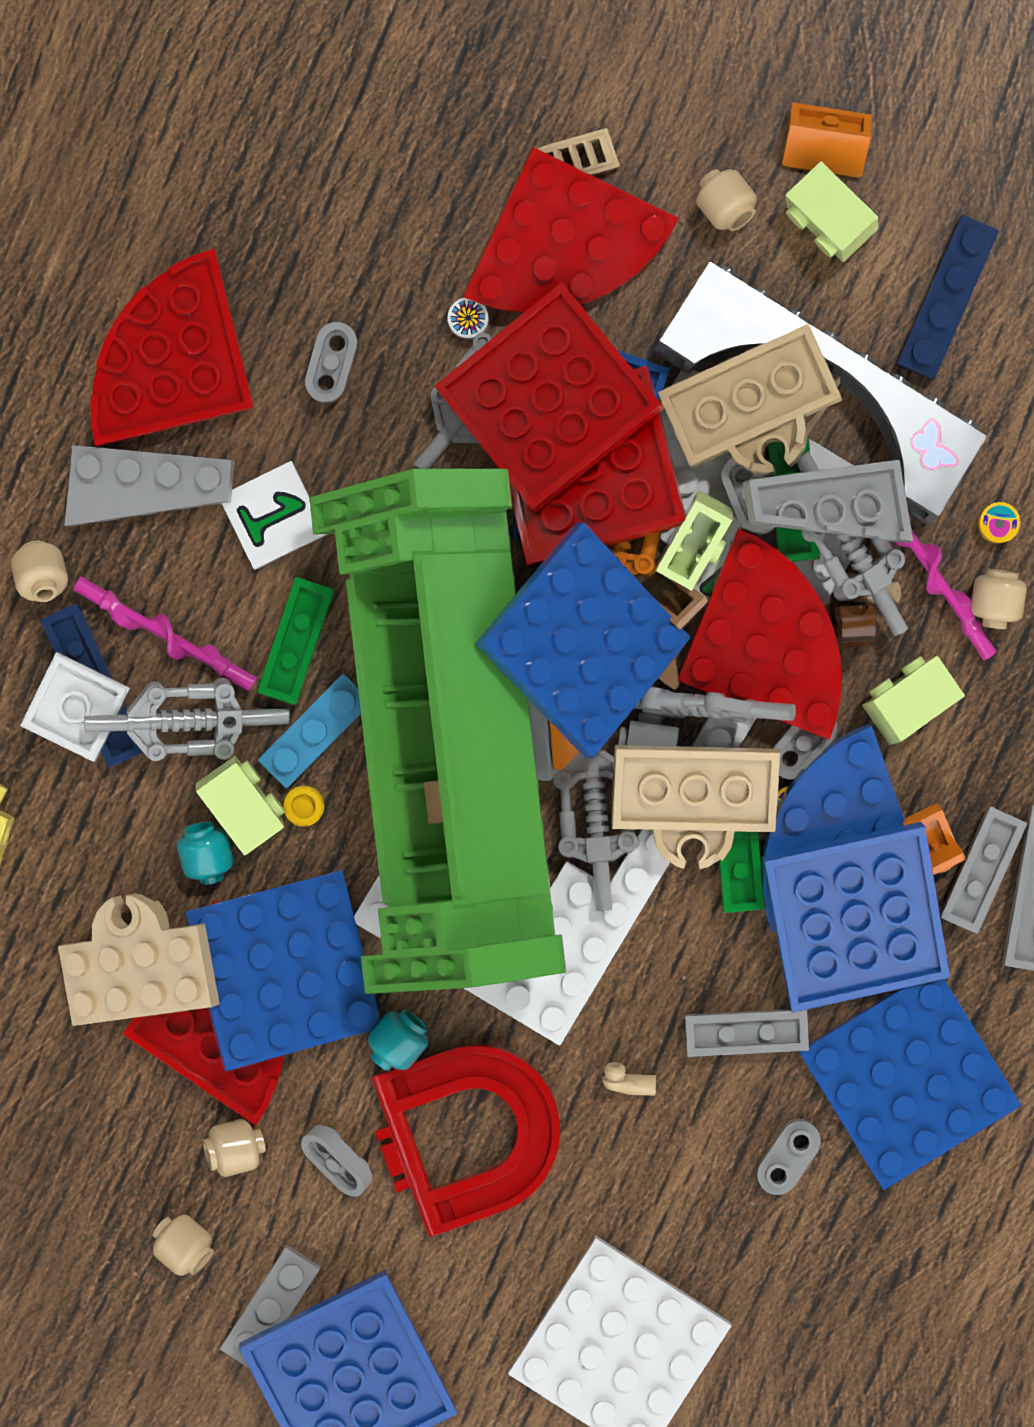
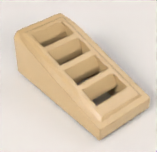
(571, 145)

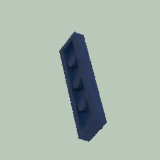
(947, 297)
(73, 637)

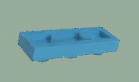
(313, 732)

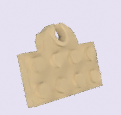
(753, 402)
(695, 795)
(137, 965)

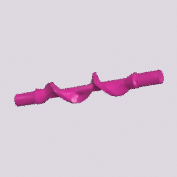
(930, 557)
(161, 627)

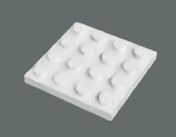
(618, 1343)

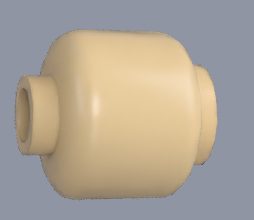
(726, 199)
(39, 571)
(998, 598)
(233, 1148)
(182, 1245)

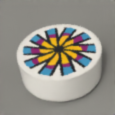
(467, 318)

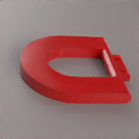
(489, 1189)

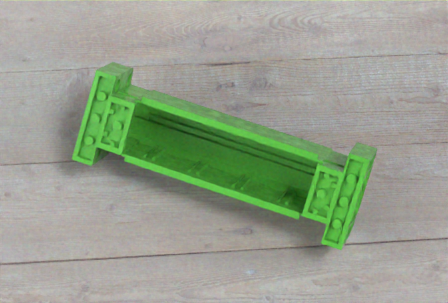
(423, 587)

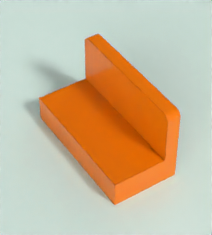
(827, 136)

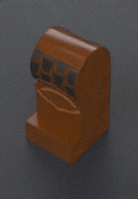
(854, 625)

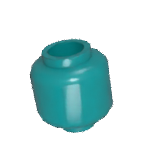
(204, 852)
(398, 1040)

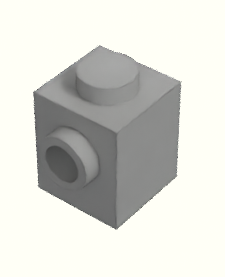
(648, 732)

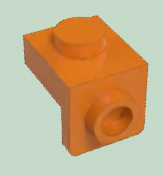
(941, 842)

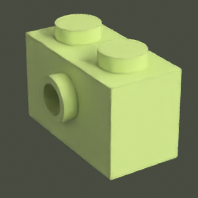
(830, 213)
(696, 540)
(913, 699)
(240, 804)

